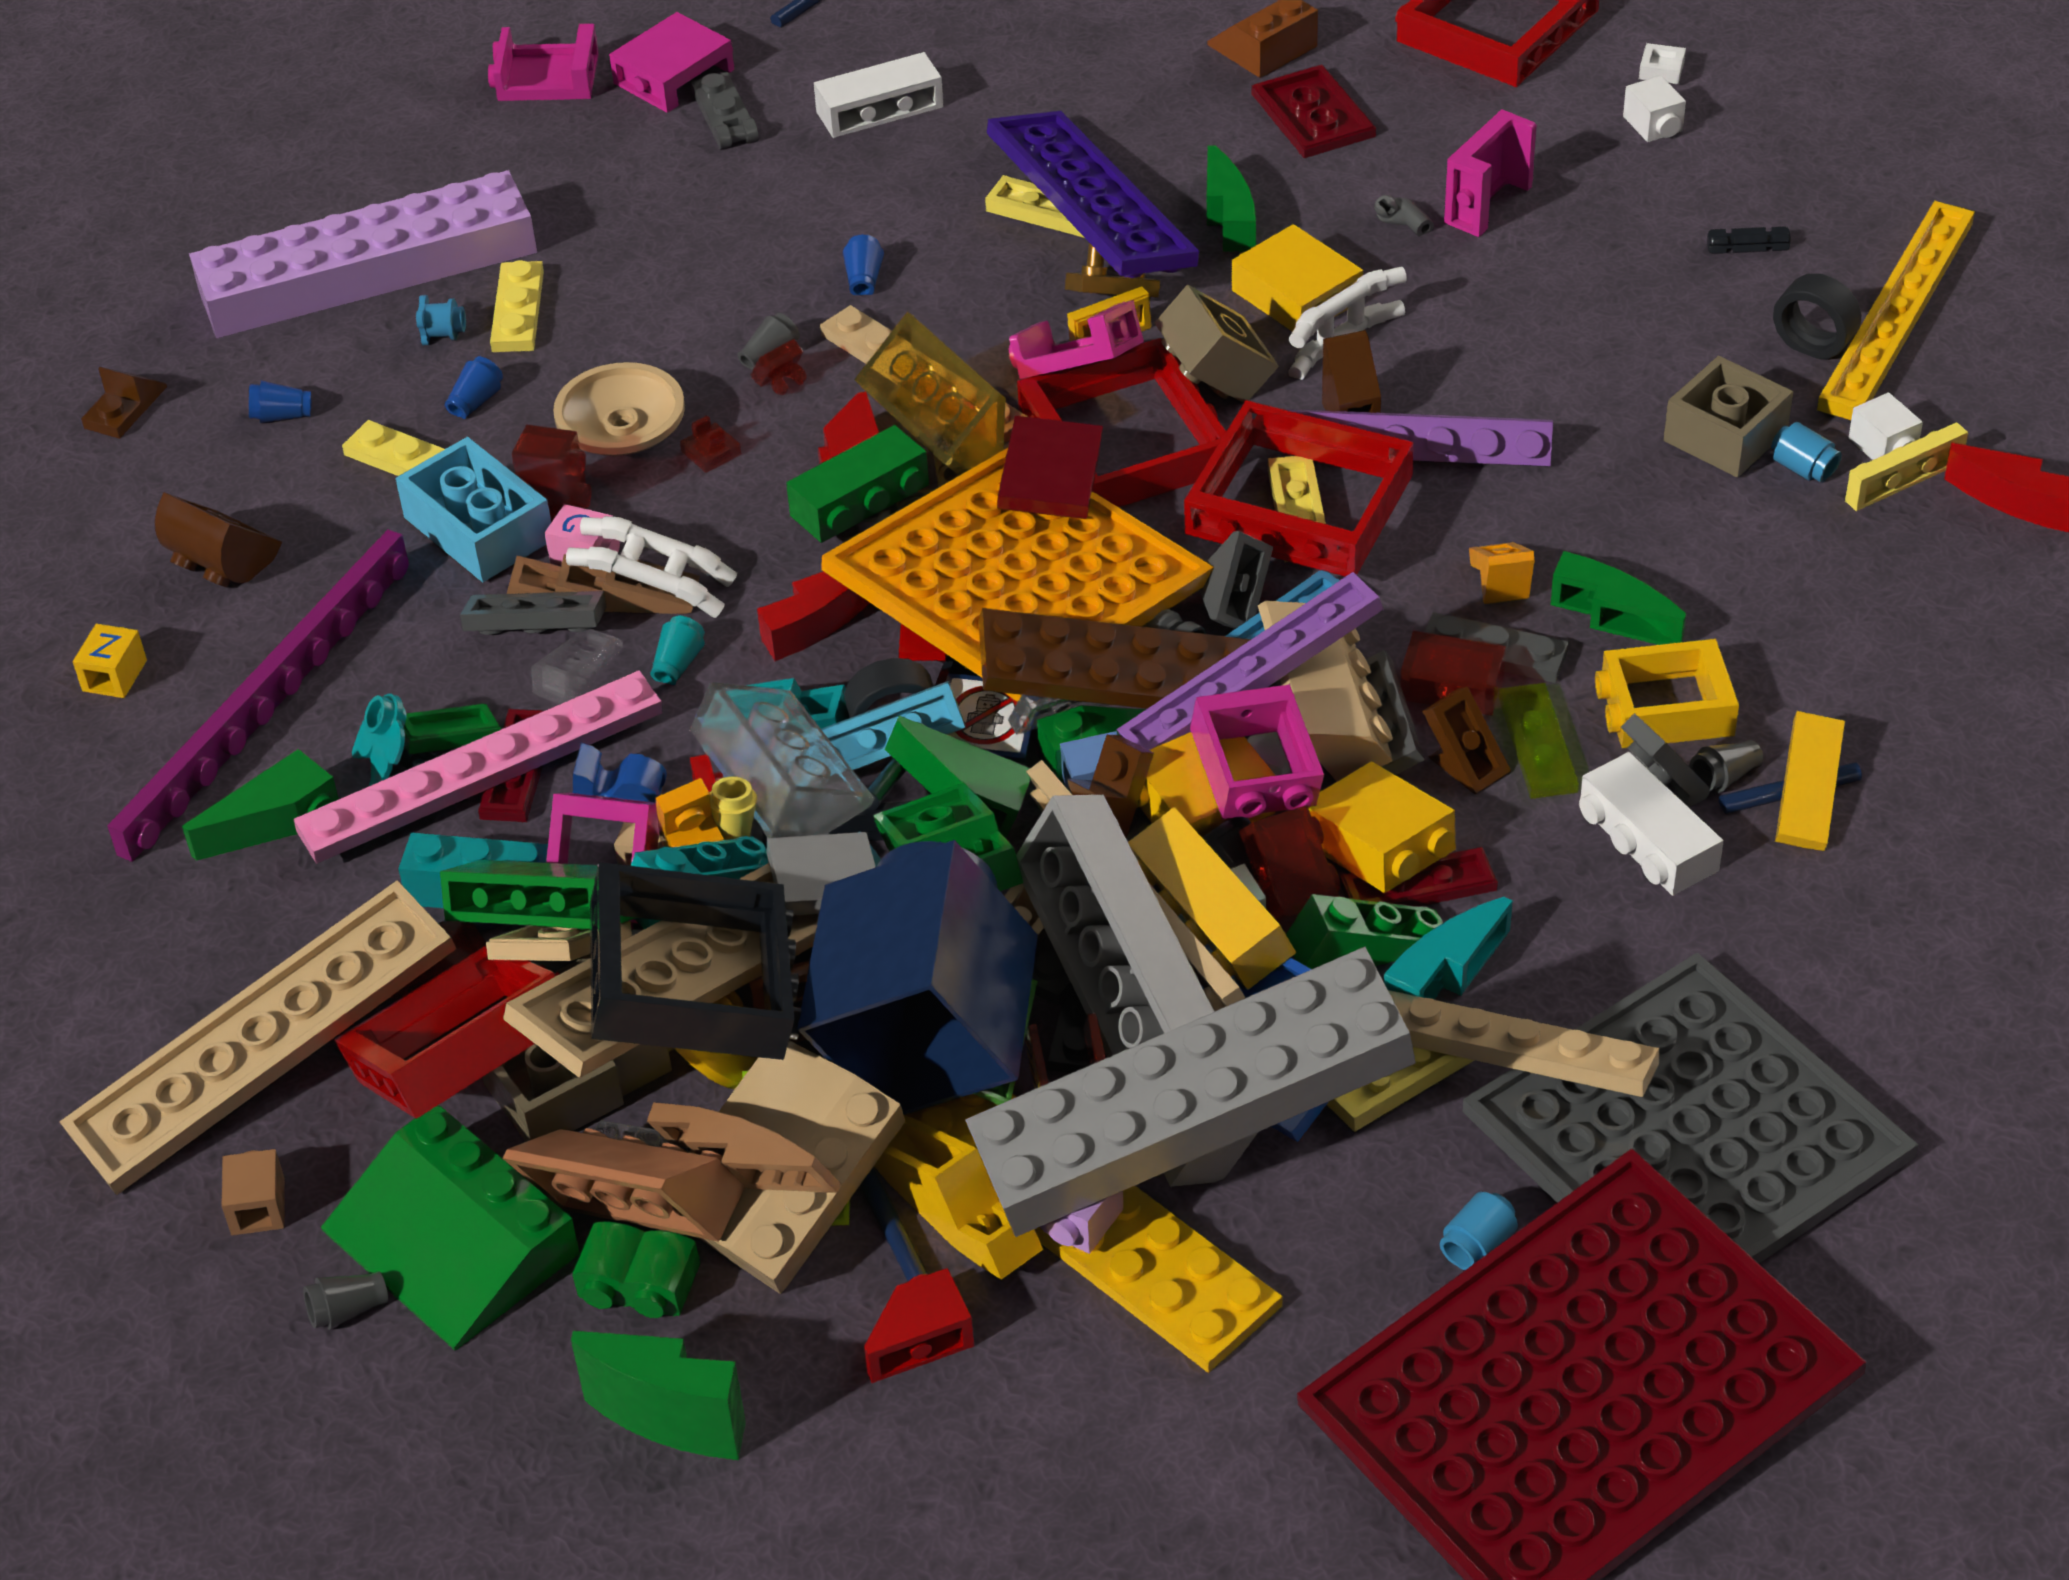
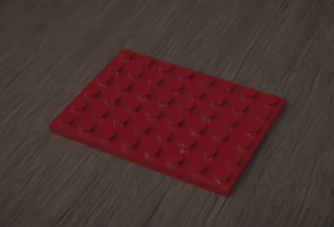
(1580, 1384)

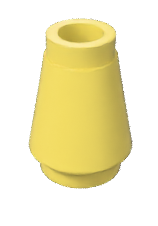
(733, 806)

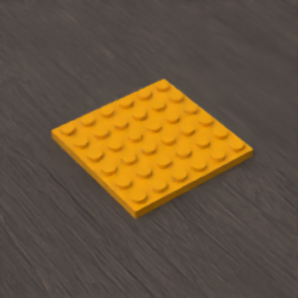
(961, 554)

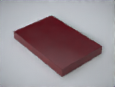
(1313, 111)
(1050, 467)

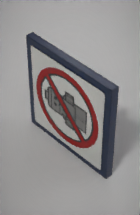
(987, 718)

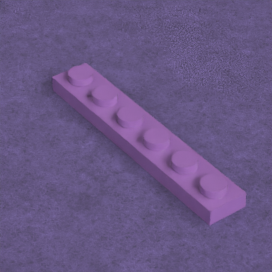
(1457, 437)
(1260, 659)

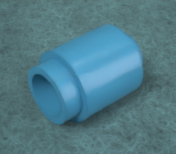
(1805, 452)
(1478, 1229)

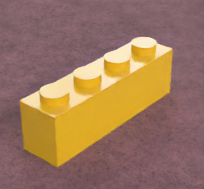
(1211, 899)

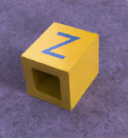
(109, 660)

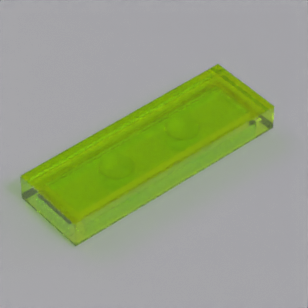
(1538, 740)

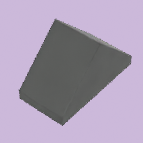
(1236, 579)

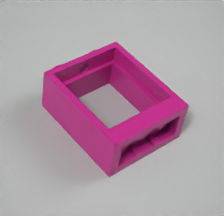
(1268, 711)
(599, 807)

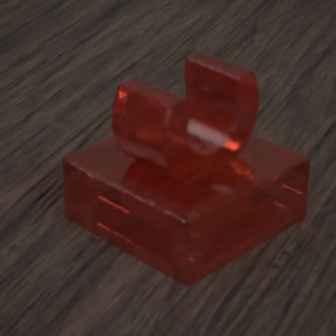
(778, 364)
(709, 445)

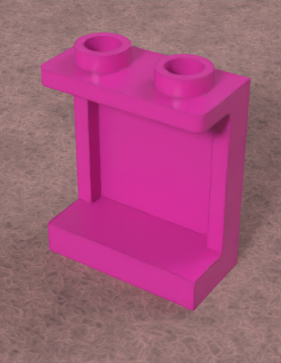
(668, 58)
(544, 69)
(1486, 162)
(1112, 334)

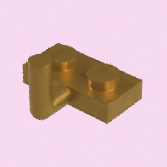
(1095, 279)

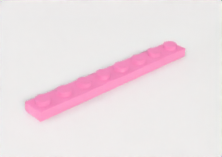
(477, 766)

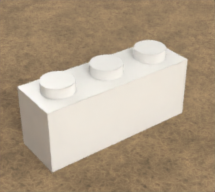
(878, 94)
(1650, 824)

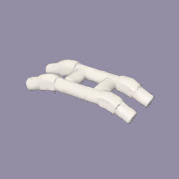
(1358, 316)
(667, 580)

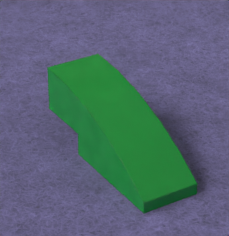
(1229, 202)
(1616, 601)

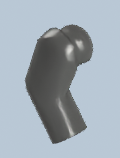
(1403, 212)

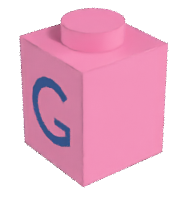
(566, 533)

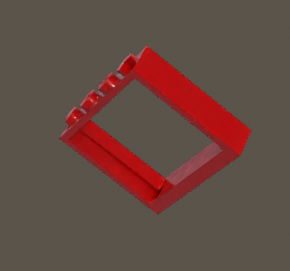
(1484, 55)
(1147, 361)
(1293, 537)
(457, 1060)

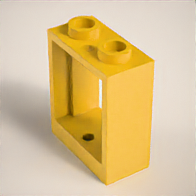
(1675, 722)

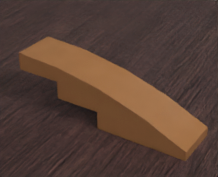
(620, 592)
(748, 1150)

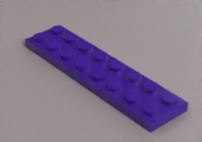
(1093, 194)

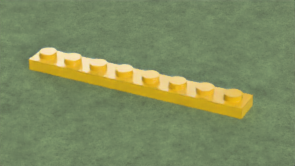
(1896, 310)

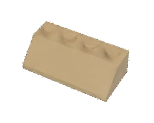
(1336, 701)

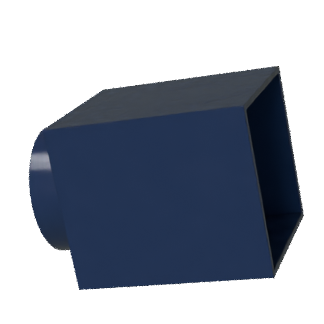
(920, 976)

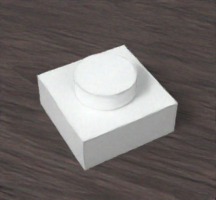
(1662, 61)

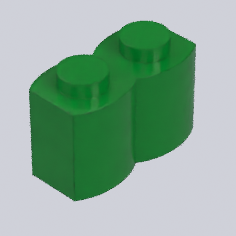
(636, 1269)

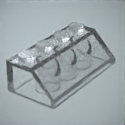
(784, 756)

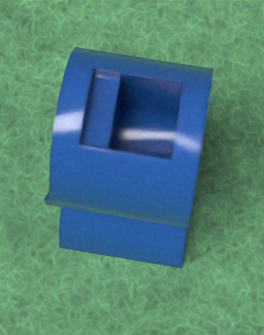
(634, 779)

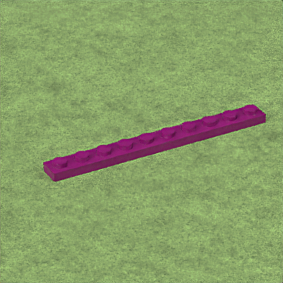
(257, 697)

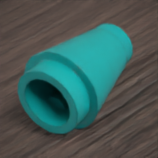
(677, 648)

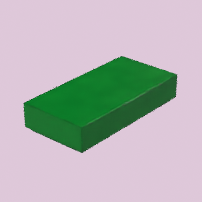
(447, 728)

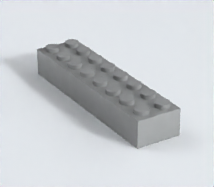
(1114, 940)
(1191, 1091)

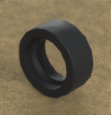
(1830, 296)
(883, 679)

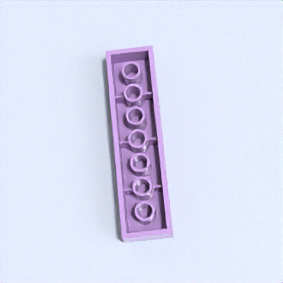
(363, 253)

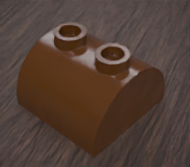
(213, 540)

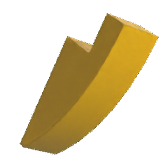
(955, 1196)

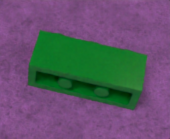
(857, 483)

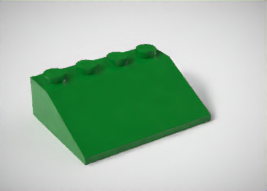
(451, 1227)

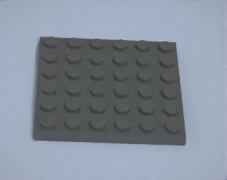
(1730, 1117)

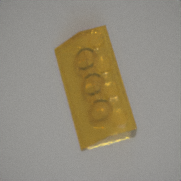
(936, 396)

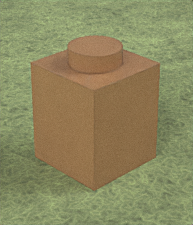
(253, 1192)

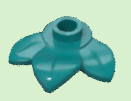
(381, 735)

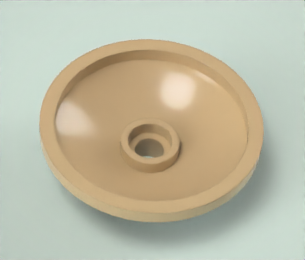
(620, 408)

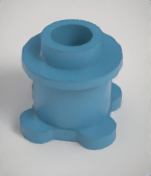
(439, 319)

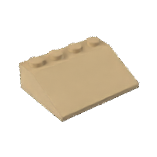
(827, 1115)

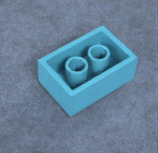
(474, 508)

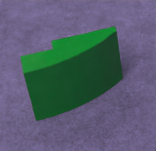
(951, 816)
(661, 1392)

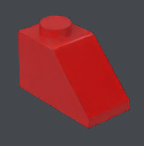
(848, 427)
(919, 1325)

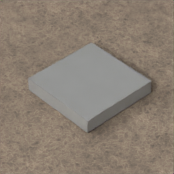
(812, 862)

